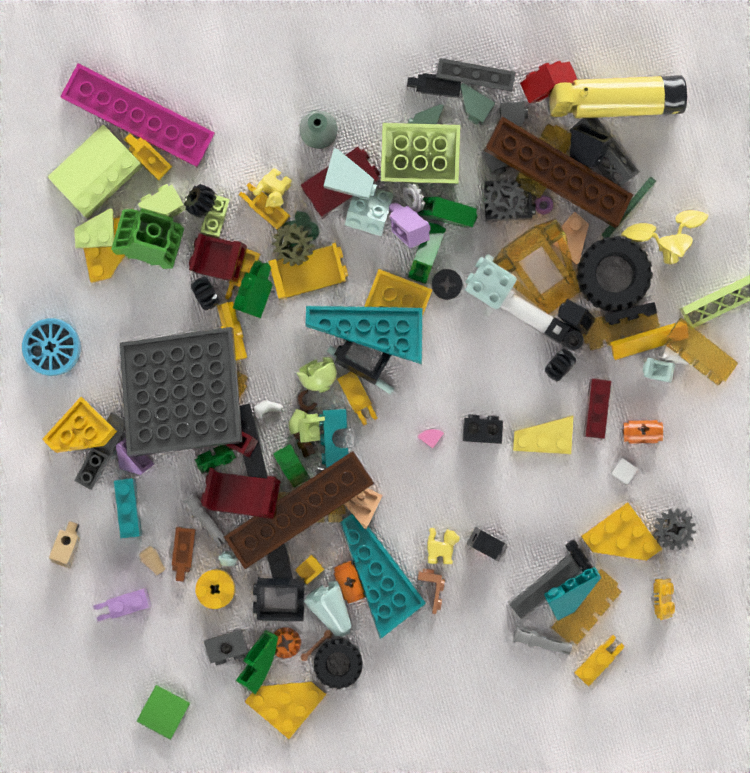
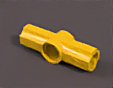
(229, 319)

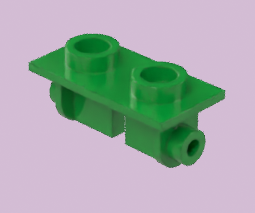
(223, 456)

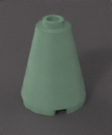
(318, 136)

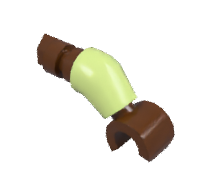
(306, 447)

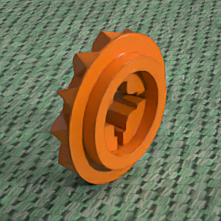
(294, 646)

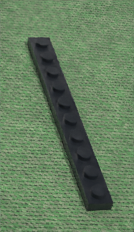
(256, 467)

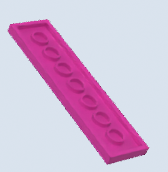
(137, 115)

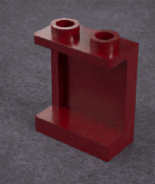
(217, 258)

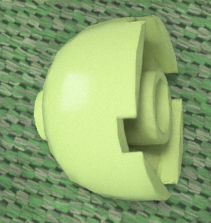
(318, 375)

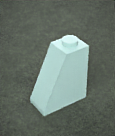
(348, 177)

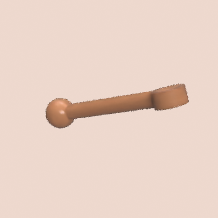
(327, 635)

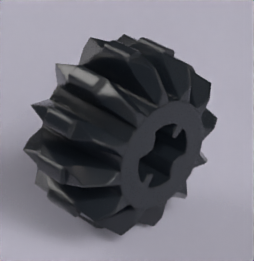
(200, 200)
(205, 293)
(560, 365)

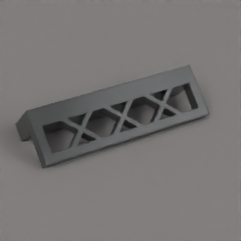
(475, 74)
(615, 155)
(535, 592)

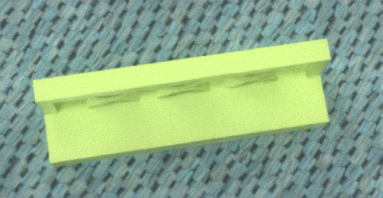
(711, 299)

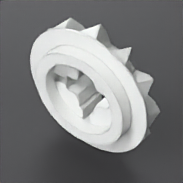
(413, 196)

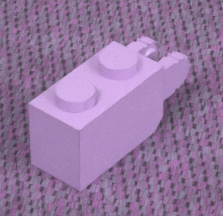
(408, 225)
(124, 604)

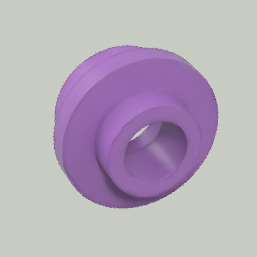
(547, 200)

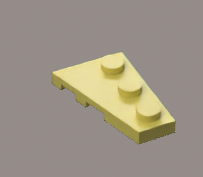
(546, 437)

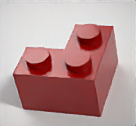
(541, 83)

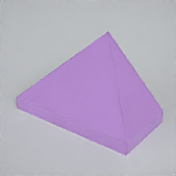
(132, 464)

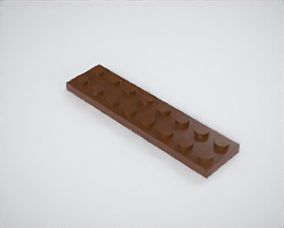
(558, 172)
(300, 509)

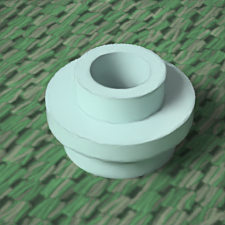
(227, 558)

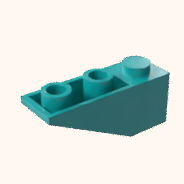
(570, 595)

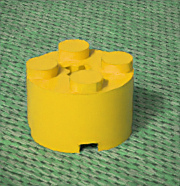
(204, 590)

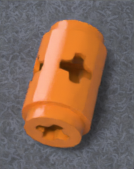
(633, 435)
(344, 571)

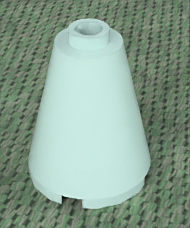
(330, 608)

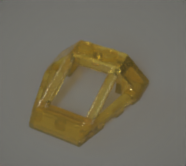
(541, 235)

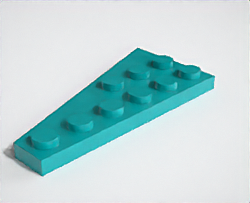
(380, 328)
(385, 585)

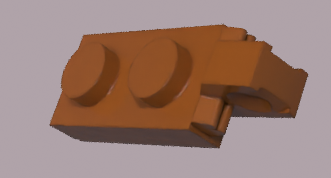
(183, 551)

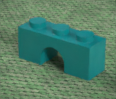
(334, 421)
(127, 510)

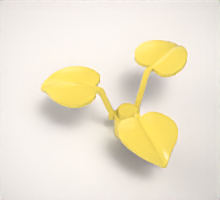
(671, 246)

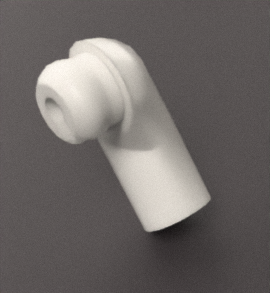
(265, 407)

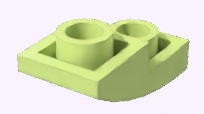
(215, 219)

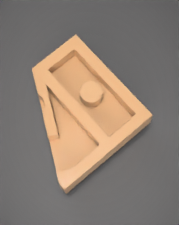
(576, 231)
(364, 506)

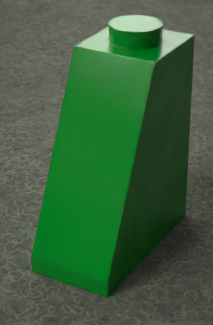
(448, 212)
(426, 254)
(291, 465)

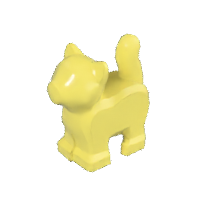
(274, 187)
(442, 549)

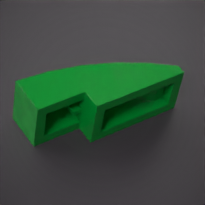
(258, 662)

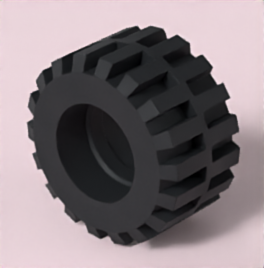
(326, 676)

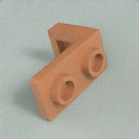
(428, 575)

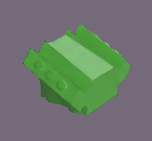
(148, 237)

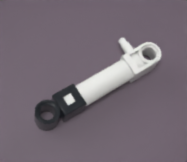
(548, 325)

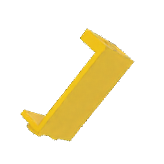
(318, 272)

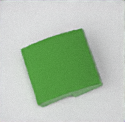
(163, 712)

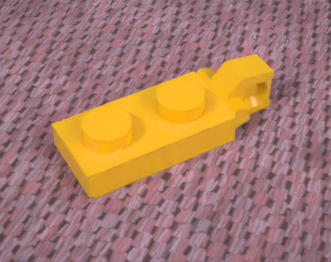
(148, 156)

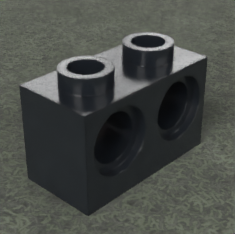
(576, 316)
(482, 435)

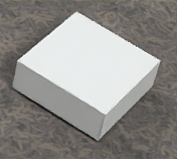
(624, 471)

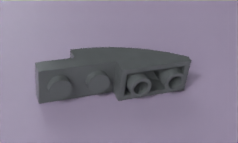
(100, 456)

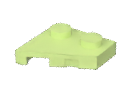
(96, 231)

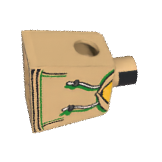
(65, 554)

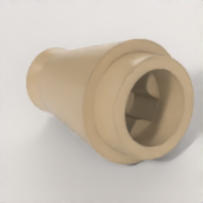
(152, 560)

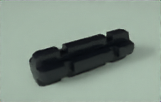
(578, 555)

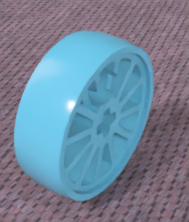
(27, 349)

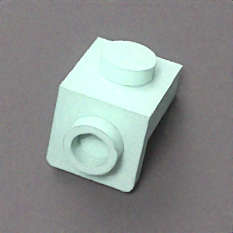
(658, 370)

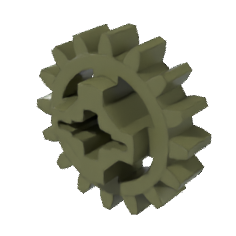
(290, 235)

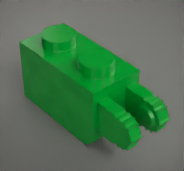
(254, 290)

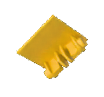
(666, 607)

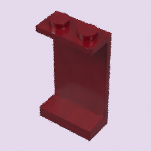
(327, 200)
(241, 494)

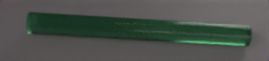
(634, 201)

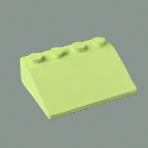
(420, 153)
(95, 171)

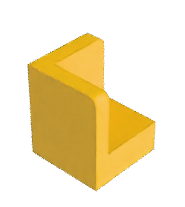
(309, 569)

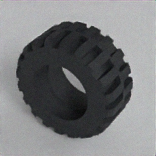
(640, 273)

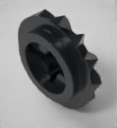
(453, 278)

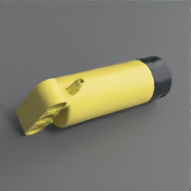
(619, 97)

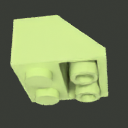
(164, 202)

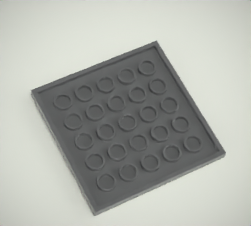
(180, 392)

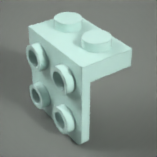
(369, 214)
(490, 282)

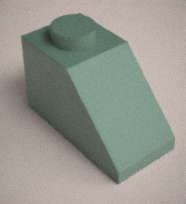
(476, 105)
(427, 116)

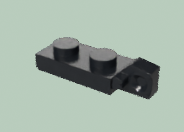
(431, 85)
(631, 313)

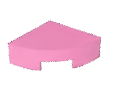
(430, 436)

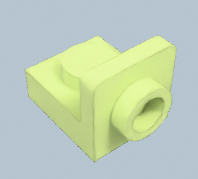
(309, 428)

